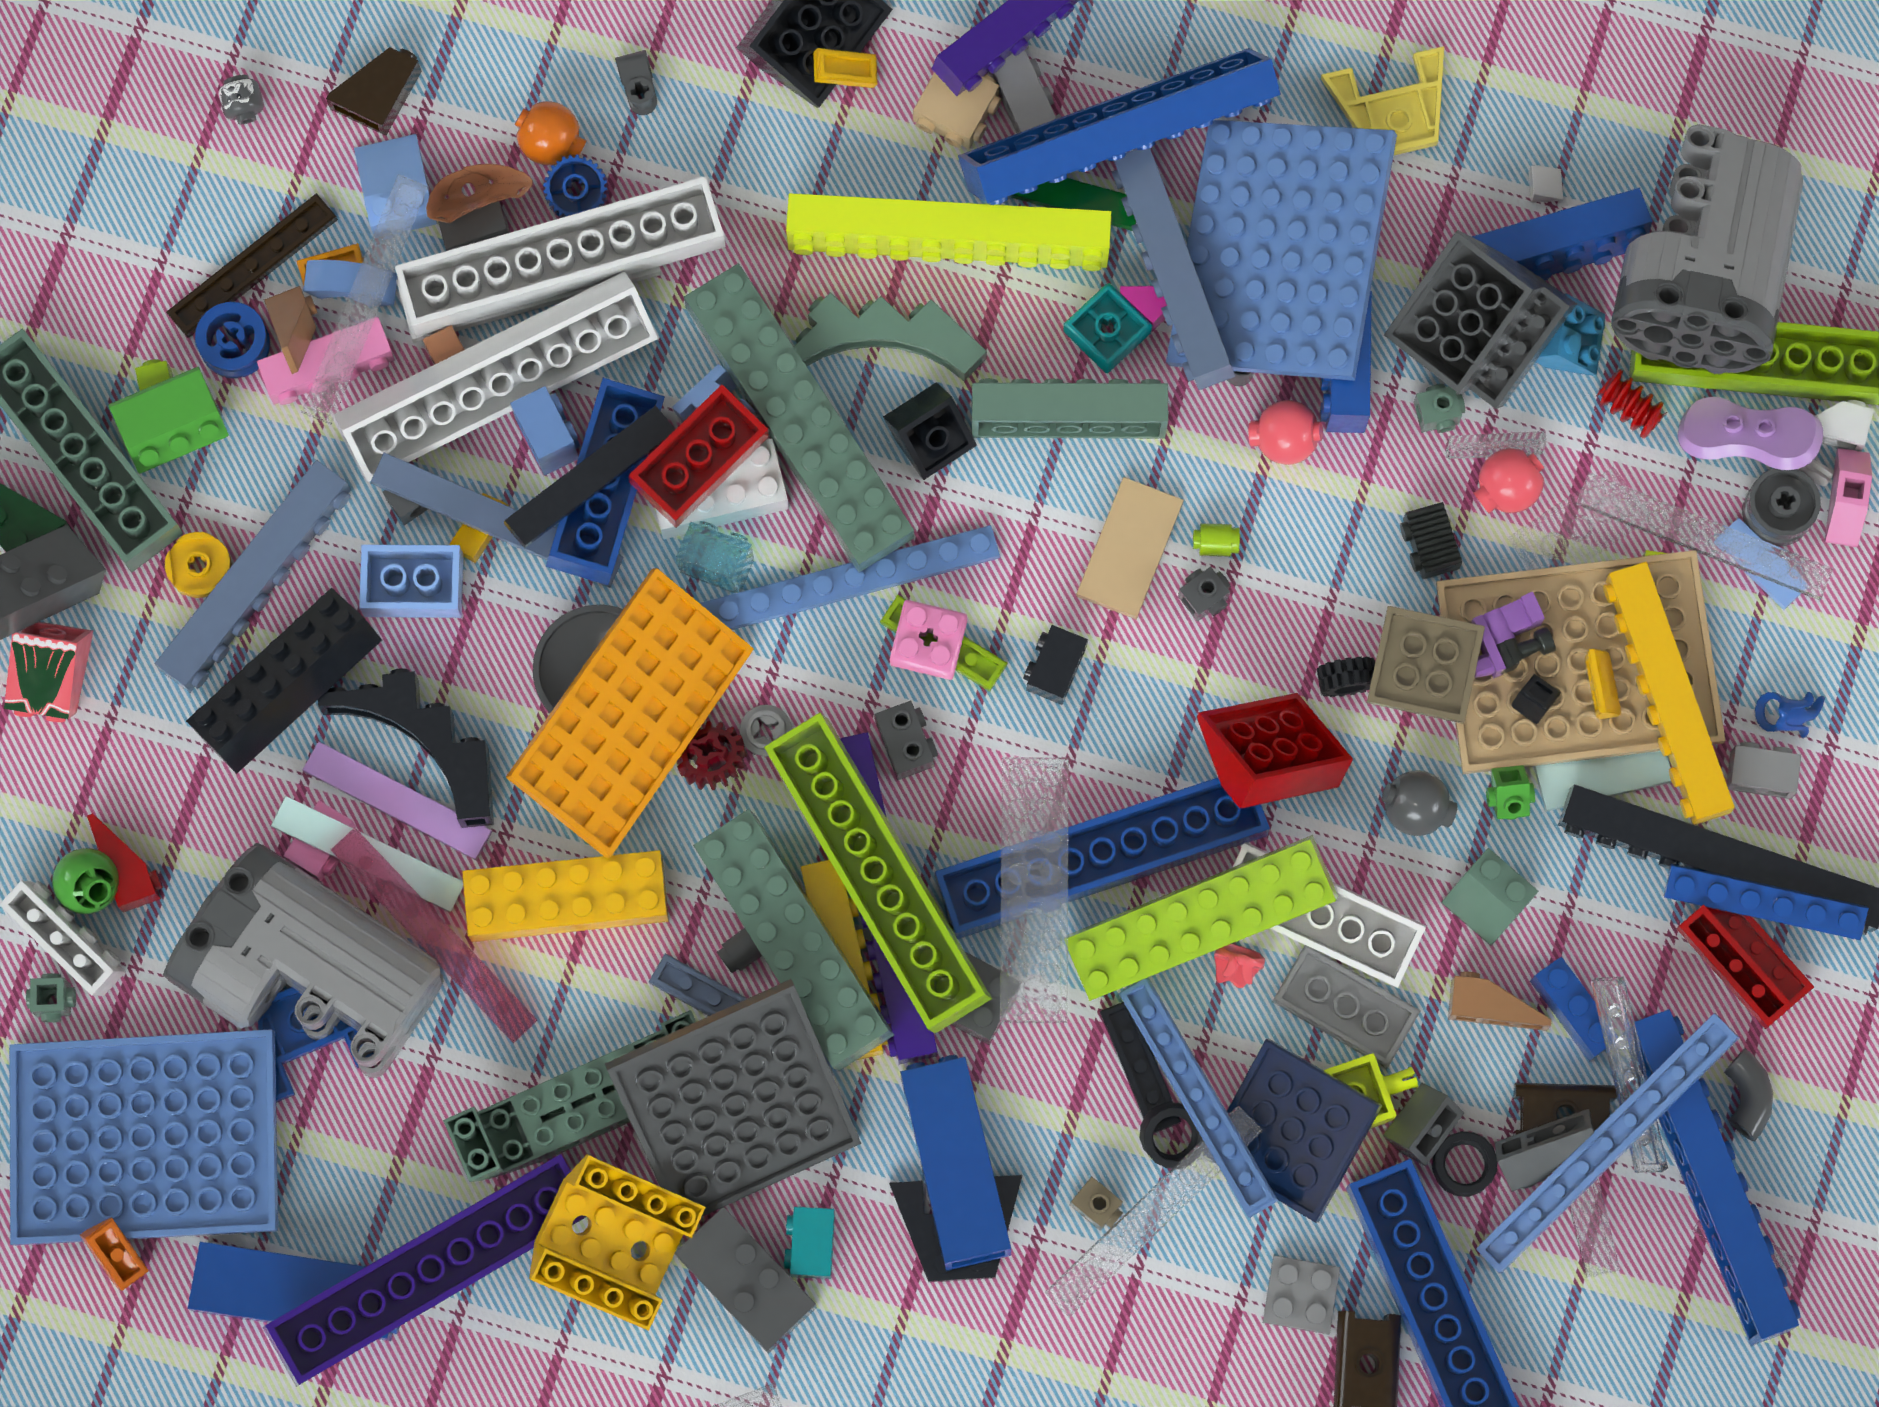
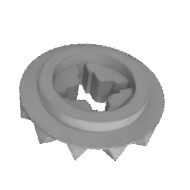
(769, 716)

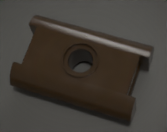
(1541, 1101)
(1375, 1339)

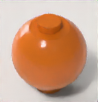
(548, 133)

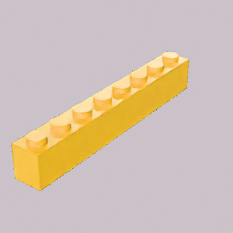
(1669, 694)

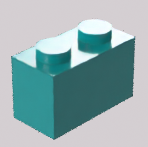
(811, 1243)

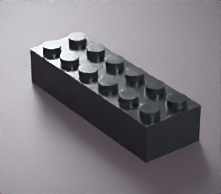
(284, 680)

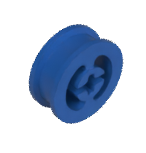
(239, 323)

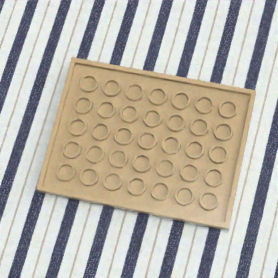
(1578, 621)

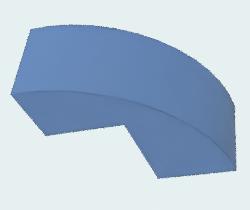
(336, 279)

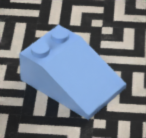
(379, 168)

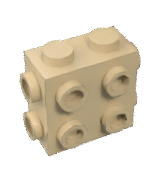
(955, 117)

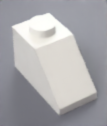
(1846, 425)

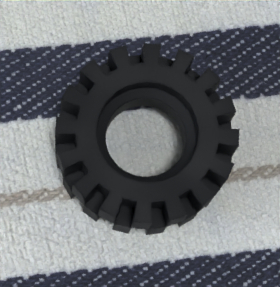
(1345, 676)

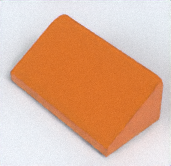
(114, 1253)

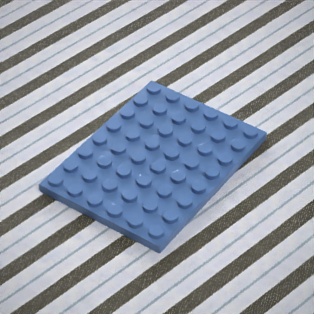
(1289, 242)
(143, 1132)

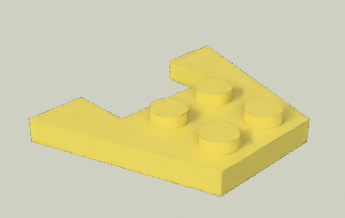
(1407, 110)

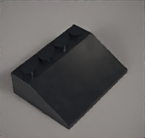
(793, 29)

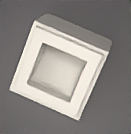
(1545, 184)

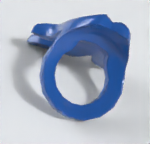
(1791, 712)

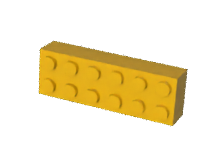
(565, 896)

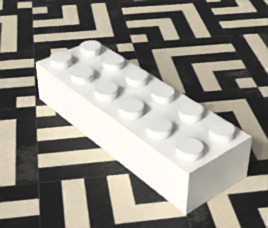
(1354, 931)

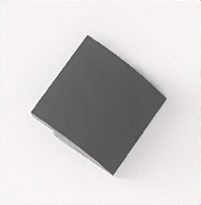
(1479, 320)

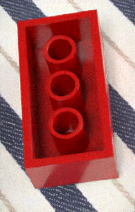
(698, 456)

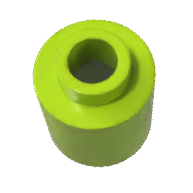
(1216, 540)

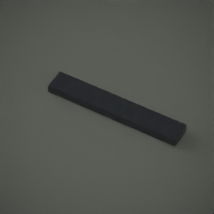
(589, 477)

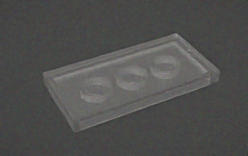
(1568, 533)

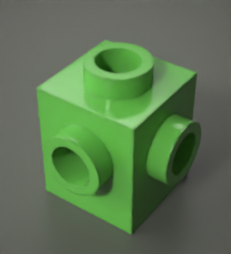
(1510, 792)

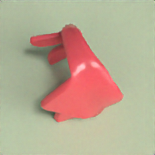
(1237, 964)

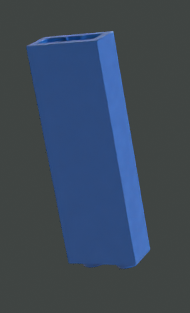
(955, 1162)
(260, 1283)

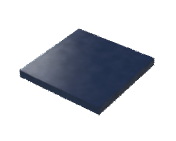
(1307, 1124)

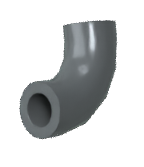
(1755, 1095)

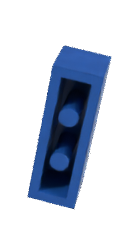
(1571, 1006)

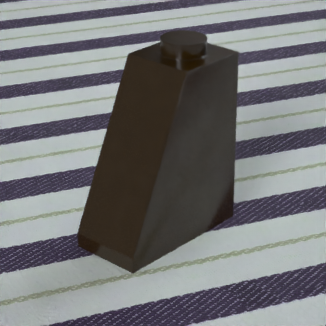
(377, 90)

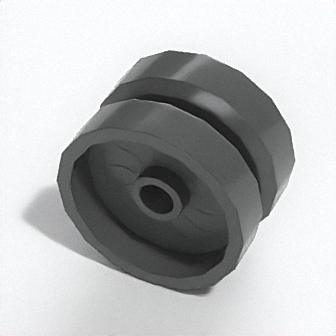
(1792, 491)

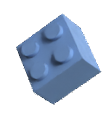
(542, 425)

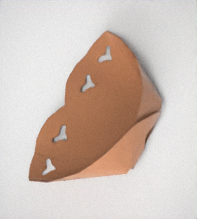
(505, 185)

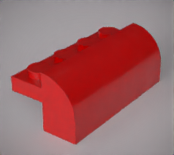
(1746, 961)

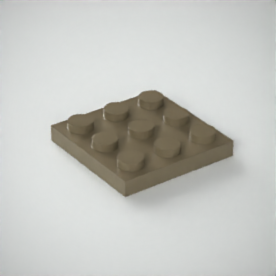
(1425, 664)

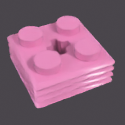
(939, 657)

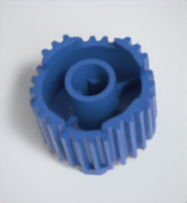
(561, 179)

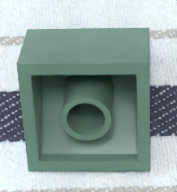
(1489, 896)

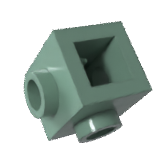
(1439, 408)
(40, 992)

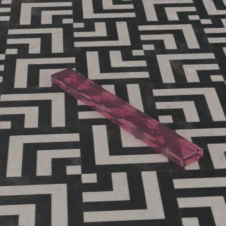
(433, 935)

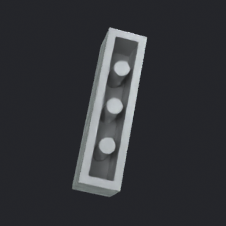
(1023, 94)

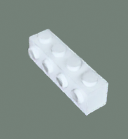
(63, 938)

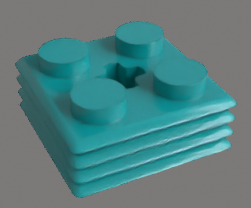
(1107, 308)

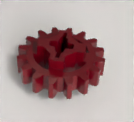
(712, 757)

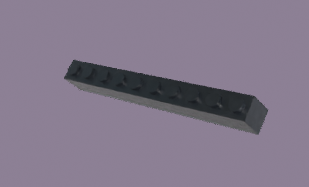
(1687, 845)

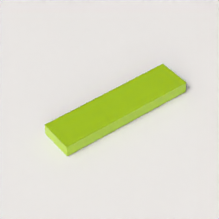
(973, 660)

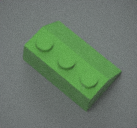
(168, 420)

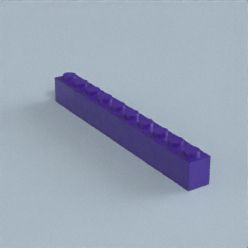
(911, 1037)

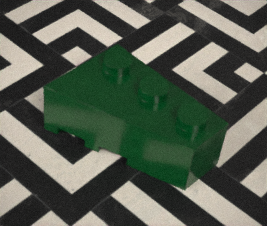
(23, 520)

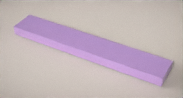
(395, 800)

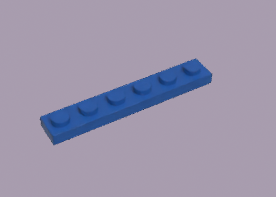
(1766, 902)

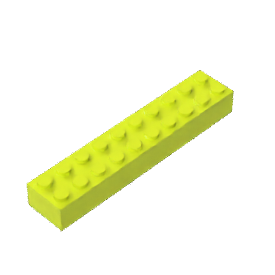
(948, 231)

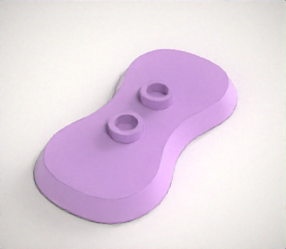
(1776, 437)

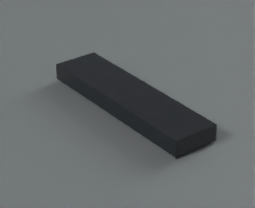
(1137, 1063)

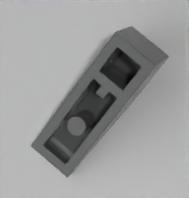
(1539, 1151)

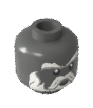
(241, 99)

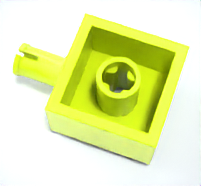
(1366, 1077)

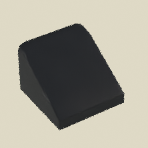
(1535, 699)

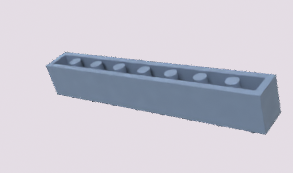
(1174, 269)
(253, 577)

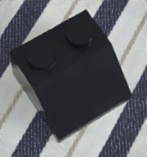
(930, 430)

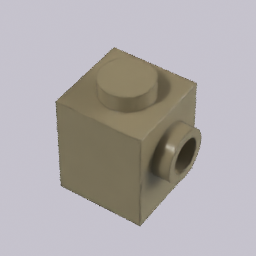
(1097, 1204)

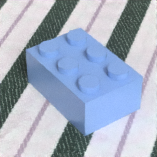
(411, 581)

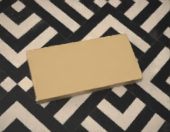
(1129, 548)

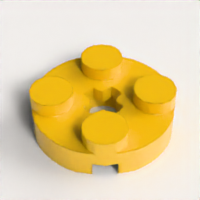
(183, 554)

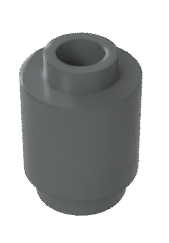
(739, 951)

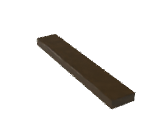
(254, 263)

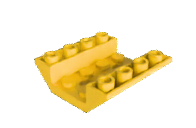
(598, 1261)

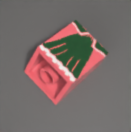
(47, 670)

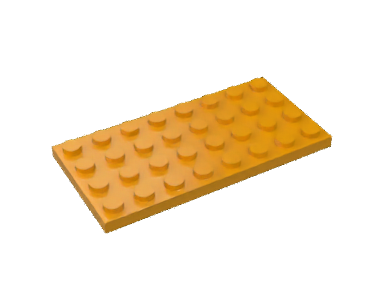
(630, 713)

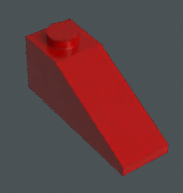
(136, 880)

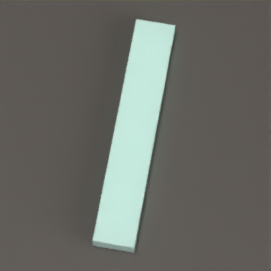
(325, 832)

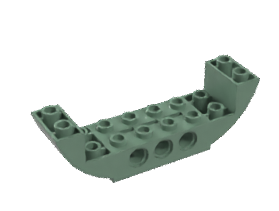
(545, 1117)

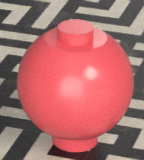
(1286, 432)
(1510, 481)

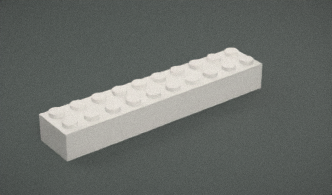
(560, 256)
(492, 374)

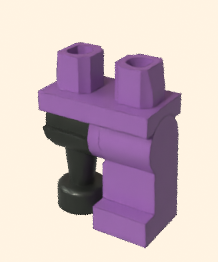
(1499, 645)

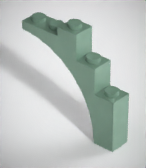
(882, 326)

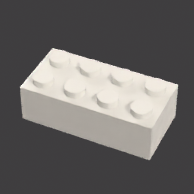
(748, 492)

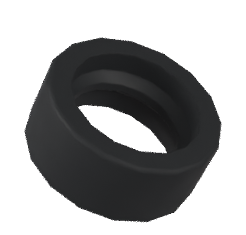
(1149, 1124)
(1482, 1146)

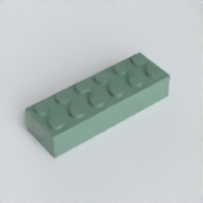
(1070, 409)

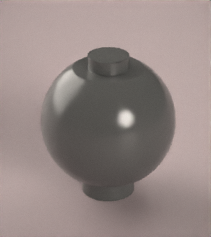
(1418, 803)

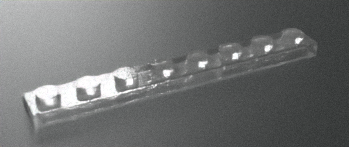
(364, 299)
(1704, 536)
(1142, 1221)

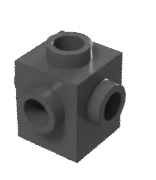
(1203, 603)

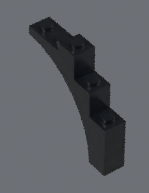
(433, 728)

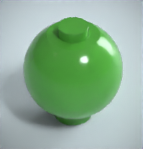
(85, 881)

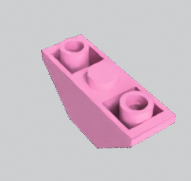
(1848, 497)

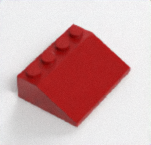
(1272, 750)

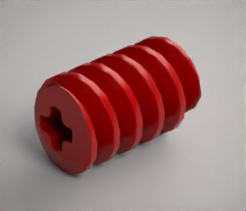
(1631, 404)

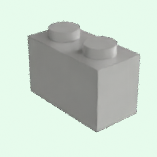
(1763, 770)

